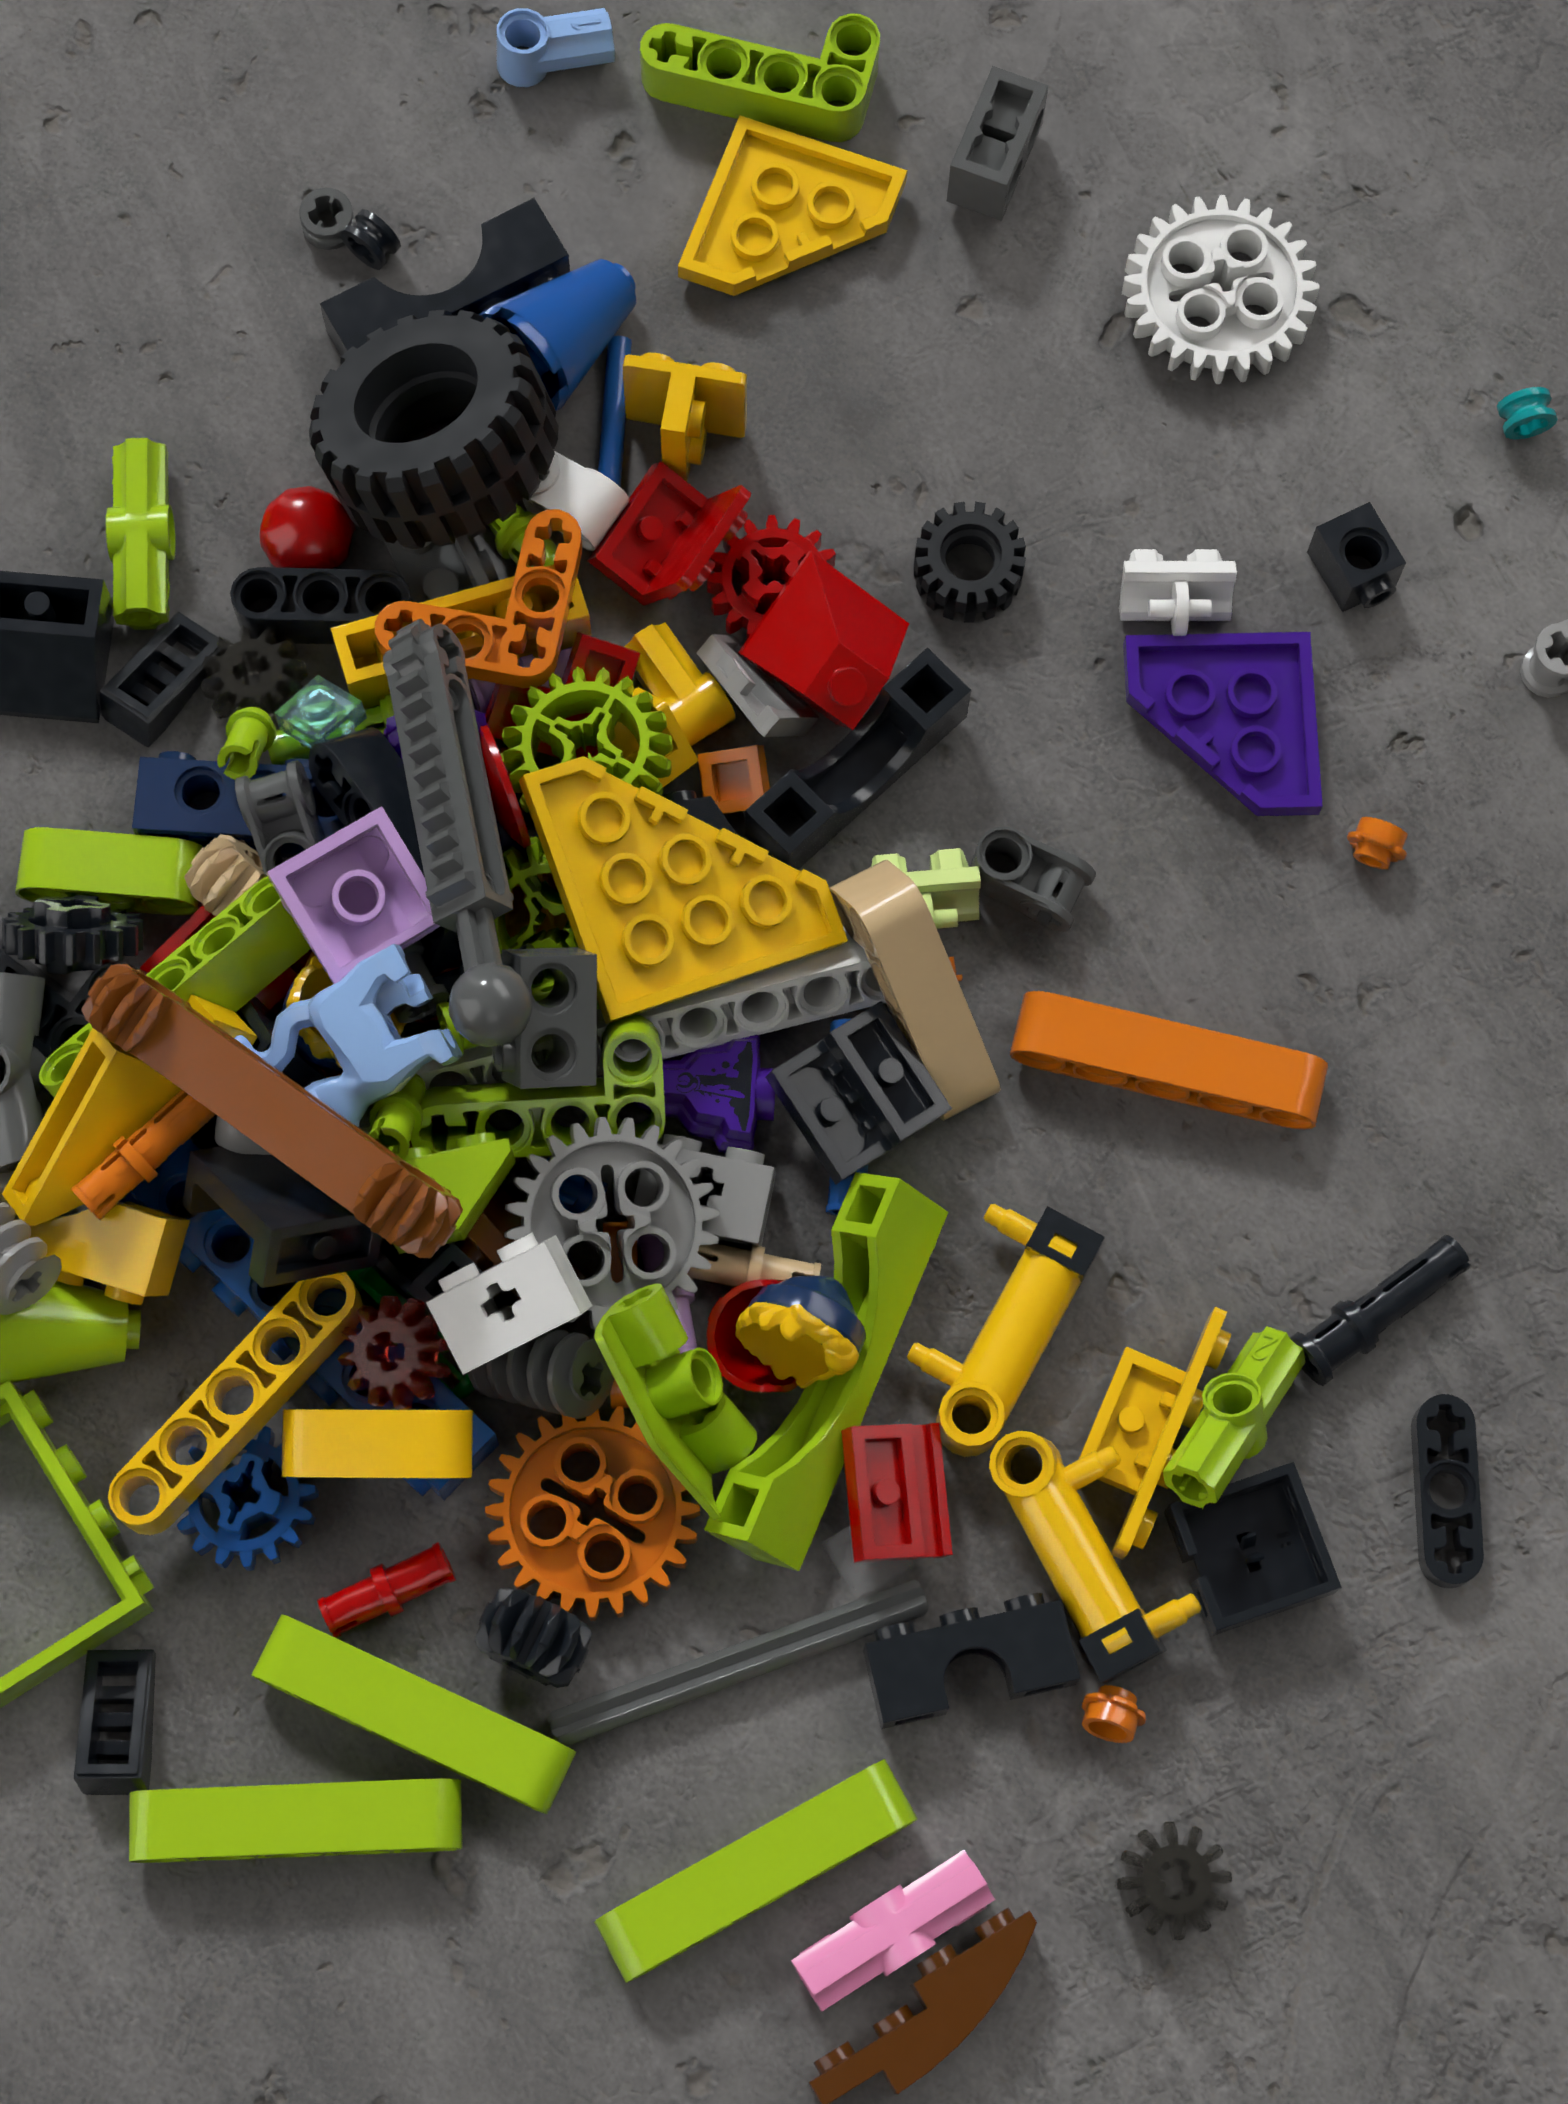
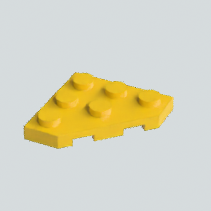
(784, 206)

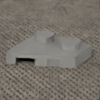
(761, 698)

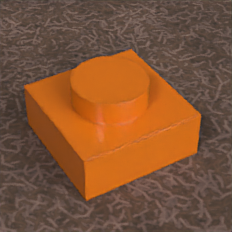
(734, 777)

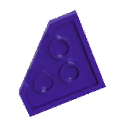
(1236, 710)

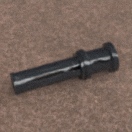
(1357, 1324)

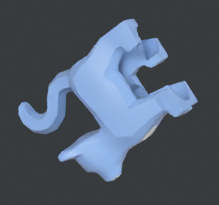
(360, 1032)

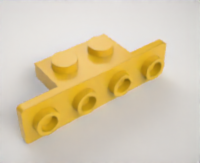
(1142, 1419)

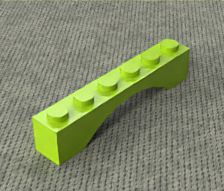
(782, 1489)

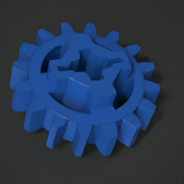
(272, 1506)

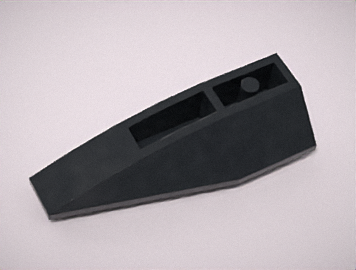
(53, 645)

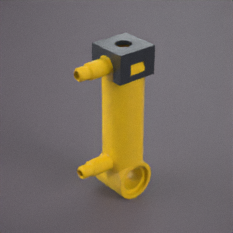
(1018, 1327)
(1078, 1561)

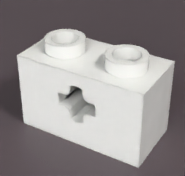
(481, 1331)

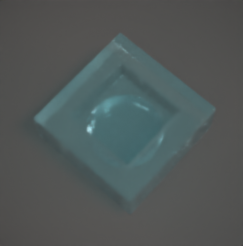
(320, 713)

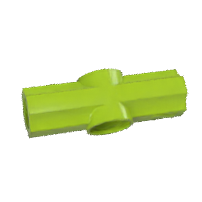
(140, 534)
(1234, 1417)

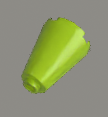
(66, 1333)

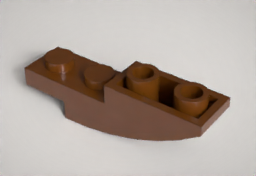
(955, 1999)

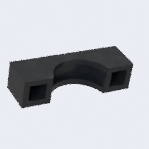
(515, 257)
(895, 733)

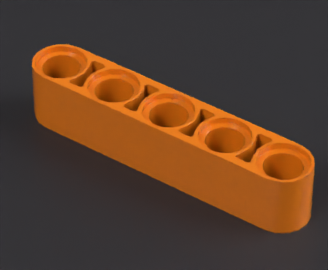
(1169, 1060)

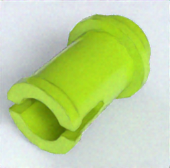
(249, 735)

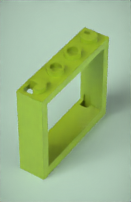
(97, 1529)

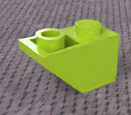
(469, 1172)

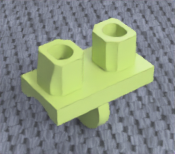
(947, 888)

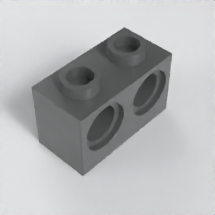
(997, 143)
(565, 1014)

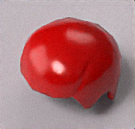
(306, 530)

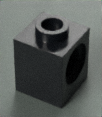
(1359, 534)

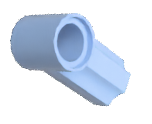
(553, 41)

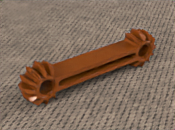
(272, 1110)

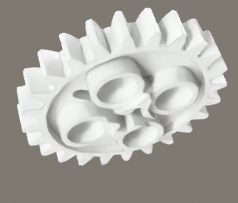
(1220, 289)

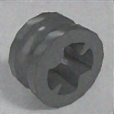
(313, 229)

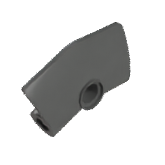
(19, 1109)

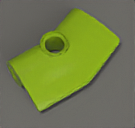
(673, 1393)

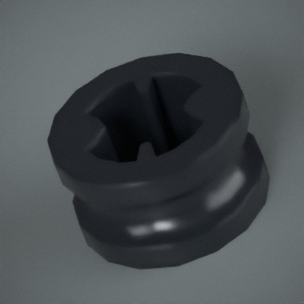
(370, 239)

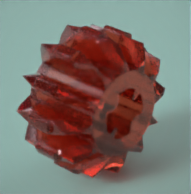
(402, 1377)

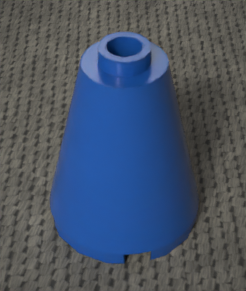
(569, 322)

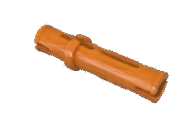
(141, 1153)

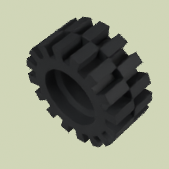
(969, 528)

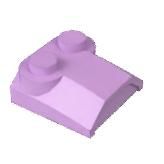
(355, 894)

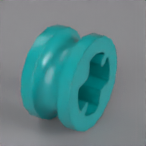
(1527, 413)

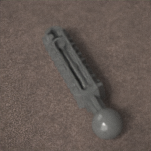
(456, 826)

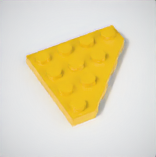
(667, 894)

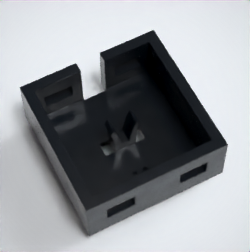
(1279, 1537)

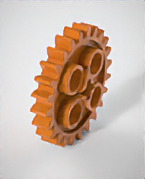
(561, 1562)

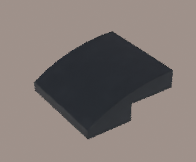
(858, 1092)

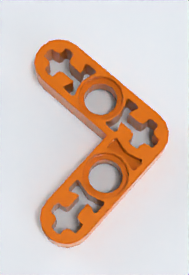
(503, 636)

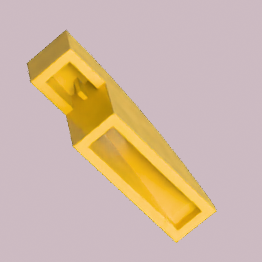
(98, 1102)

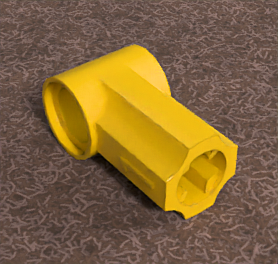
(672, 676)

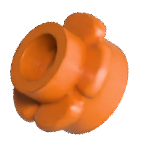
(1377, 842)
(1112, 1714)

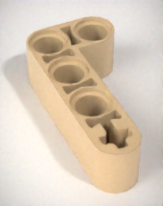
(905, 951)

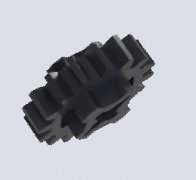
(72, 933)

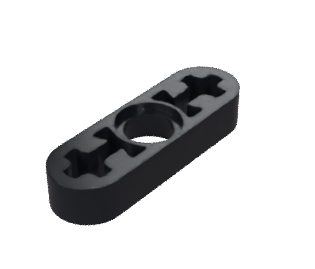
(1465, 1539)

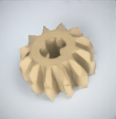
(223, 872)

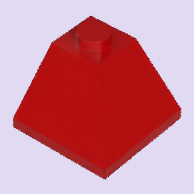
(827, 642)

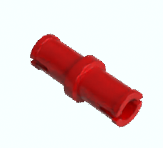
(386, 1590)

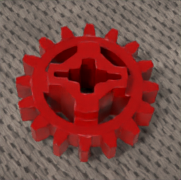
(759, 556)

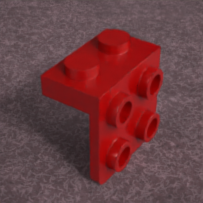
(668, 536)

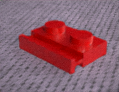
(896, 1492)

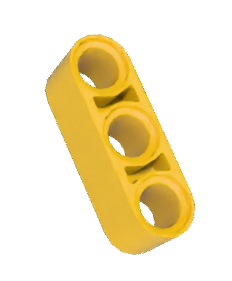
(377, 1443)

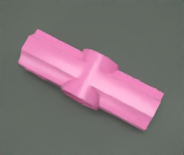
(892, 1930)

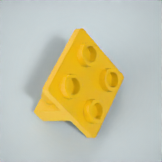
(685, 403)

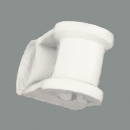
(584, 494)

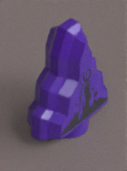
(719, 1093)

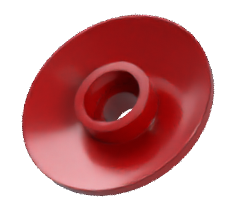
(502, 793)

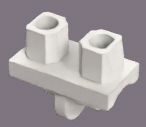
(1177, 589)

